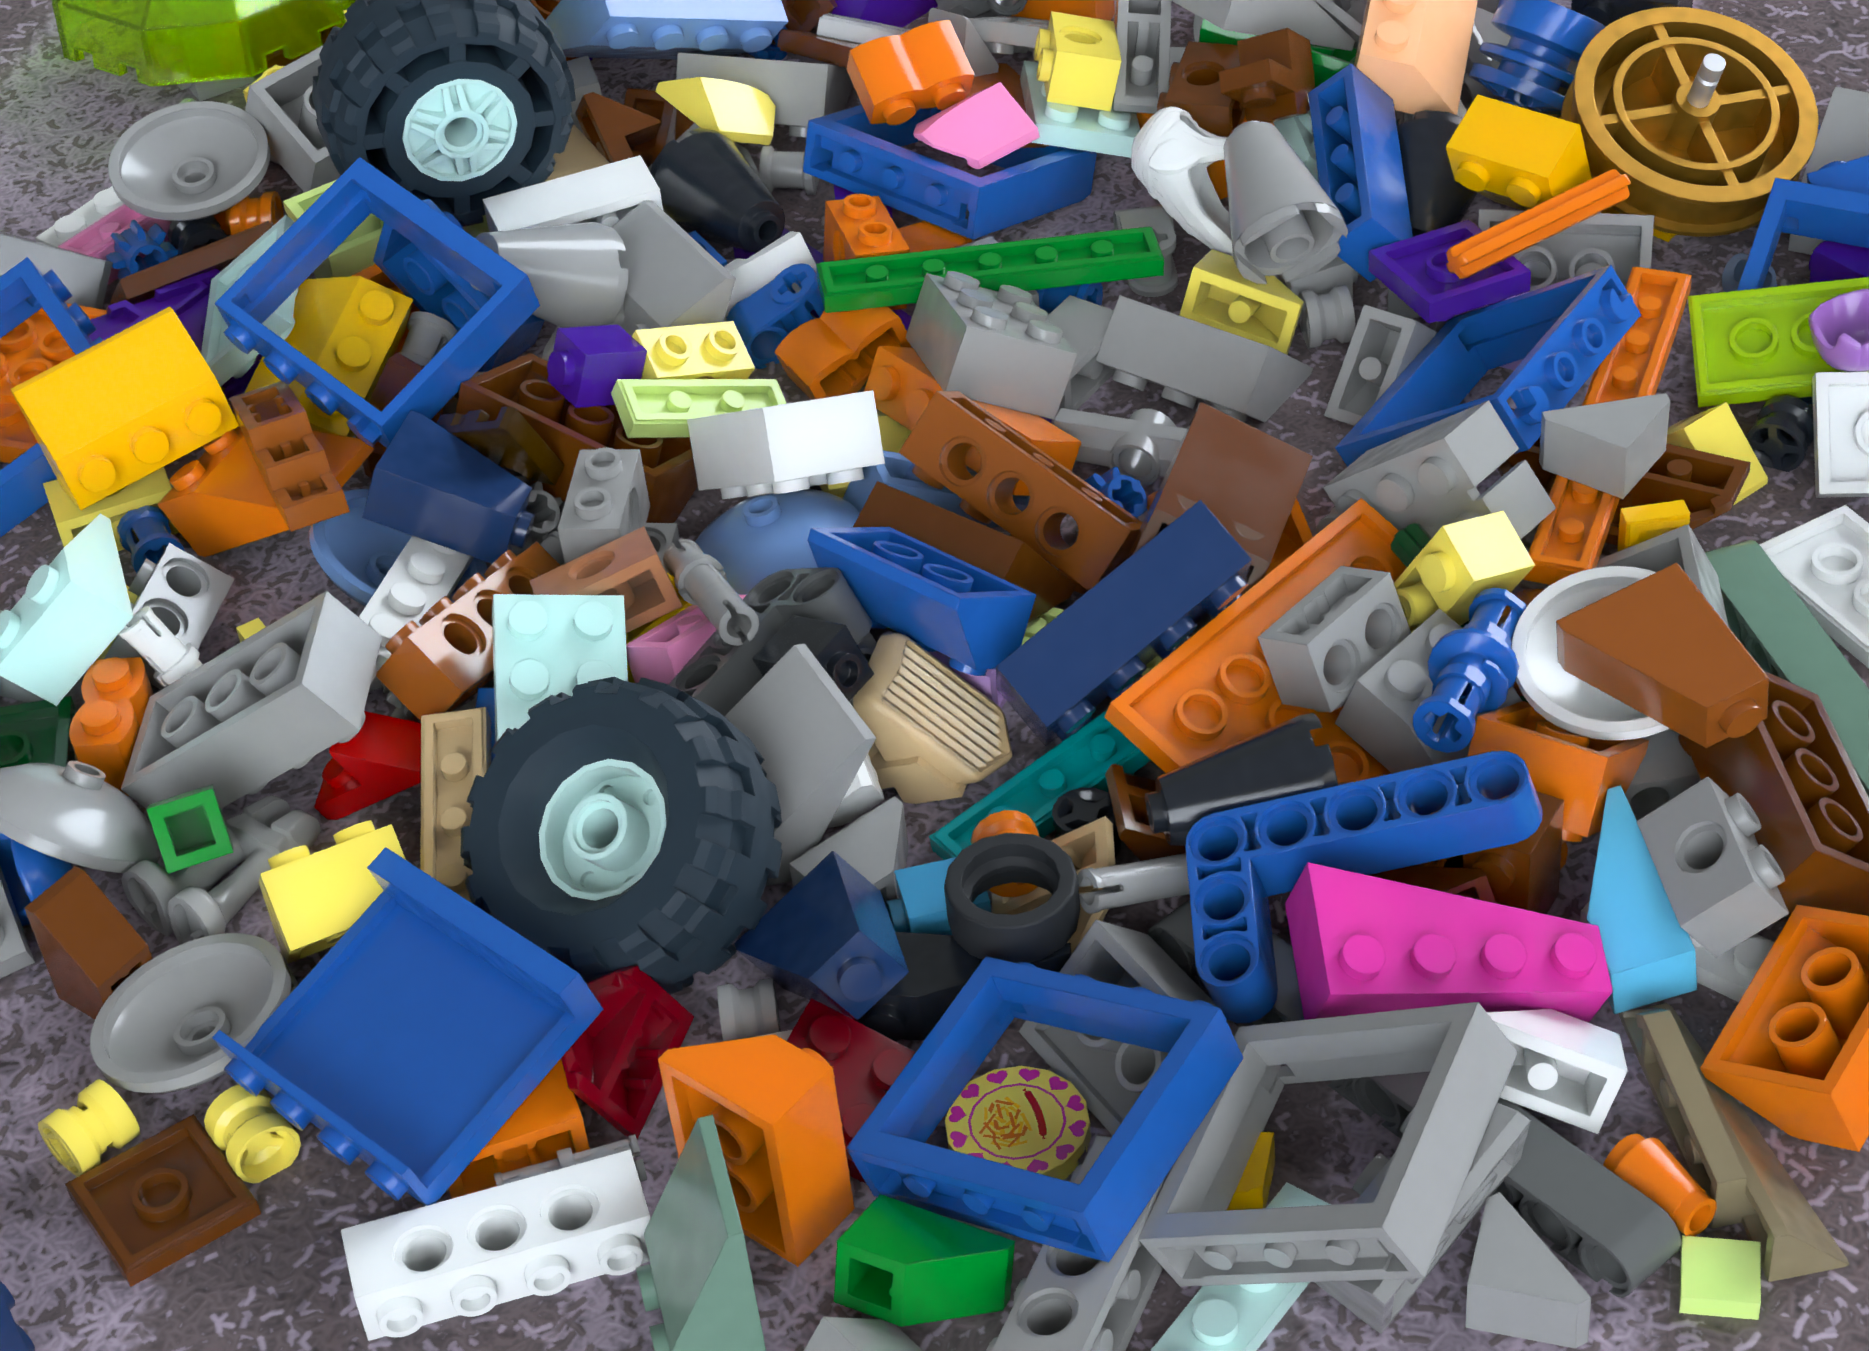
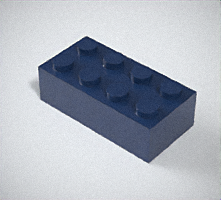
(1123, 624)

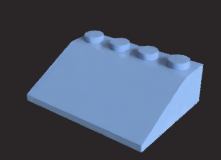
(664, 27)

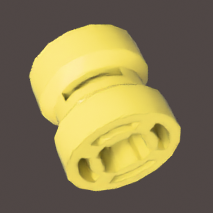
(83, 1132)
(252, 1134)

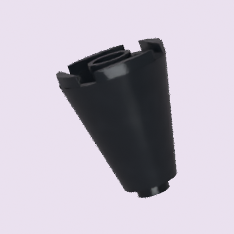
(1431, 191)
(716, 192)
(1246, 773)

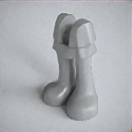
(185, 899)

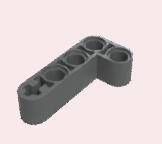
(726, 673)

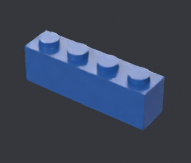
(1360, 163)

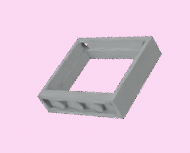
(1377, 1240)

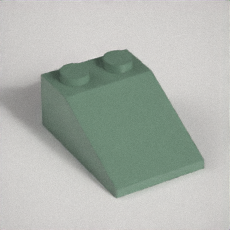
(700, 1257)

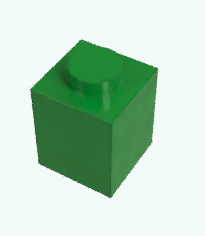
(190, 828)

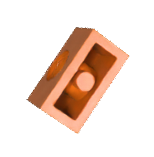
(860, 229)

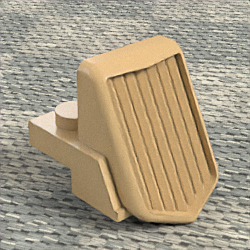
(928, 724)

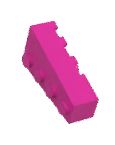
(1402, 946)

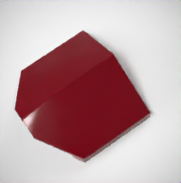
(618, 1054)

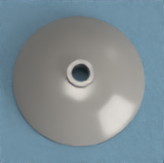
(189, 161)
(74, 816)
(163, 1016)

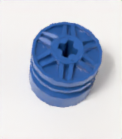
(1537, 55)

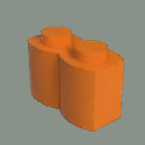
(910, 72)
(838, 349)
(111, 716)

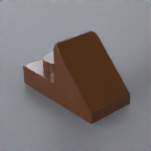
(614, 126)

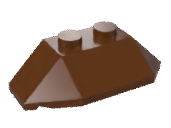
(1702, 479)

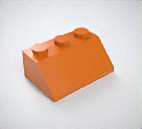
(1803, 1032)
(775, 1132)

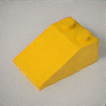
(1516, 154)

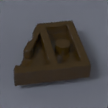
(507, 442)

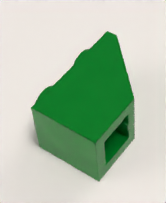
(920, 1266)

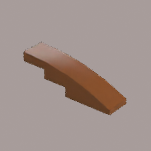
(289, 455)

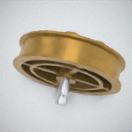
(1693, 117)

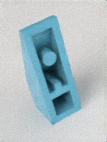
(1639, 932)

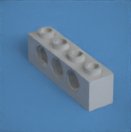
(1080, 1300)

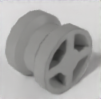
(1327, 316)
(748, 1011)

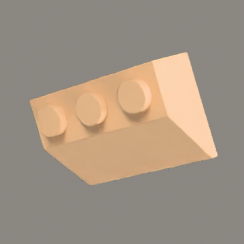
(1417, 51)

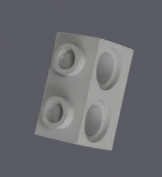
(181, 594)
(1334, 637)

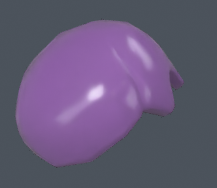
(1842, 331)

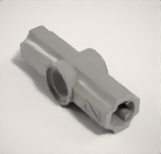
(1136, 445)

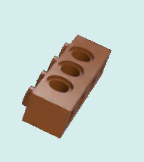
(939, 451)
(452, 652)

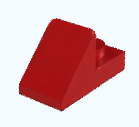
(370, 766)

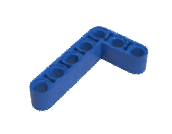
(1250, 854)

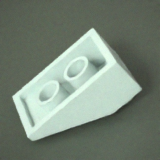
(66, 615)

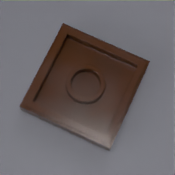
(162, 1199)

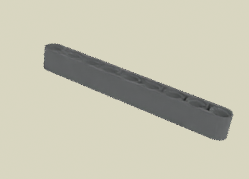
(1555, 1187)

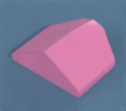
(979, 127)

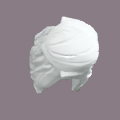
(1172, 163)

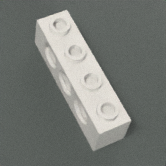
(497, 1245)

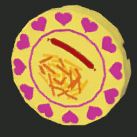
(1021, 1121)

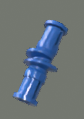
(1470, 672)

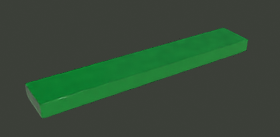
(1021, 264)

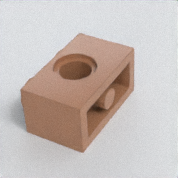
(617, 568)

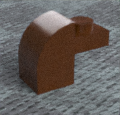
(1271, 76)

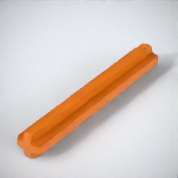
(1537, 224)

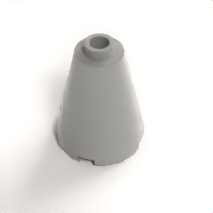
(1276, 208)
(570, 270)

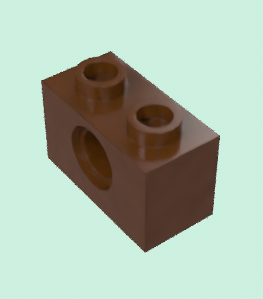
(1196, 87)

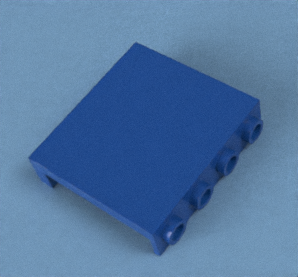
(415, 1034)

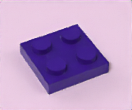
(1419, 274)

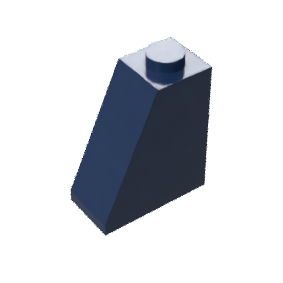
(448, 493)
(829, 940)

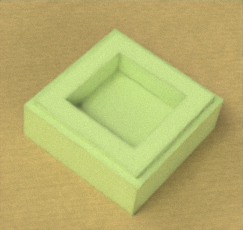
(1720, 1277)

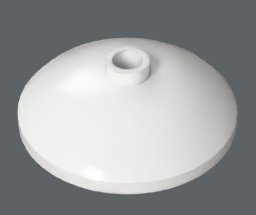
(1544, 682)

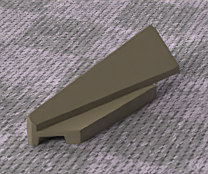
(1727, 1150)

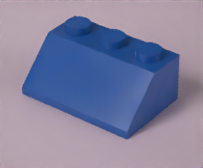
(443, 291)
(928, 594)

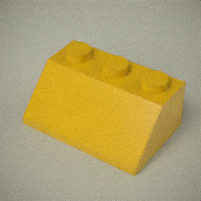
(349, 332)
(124, 408)

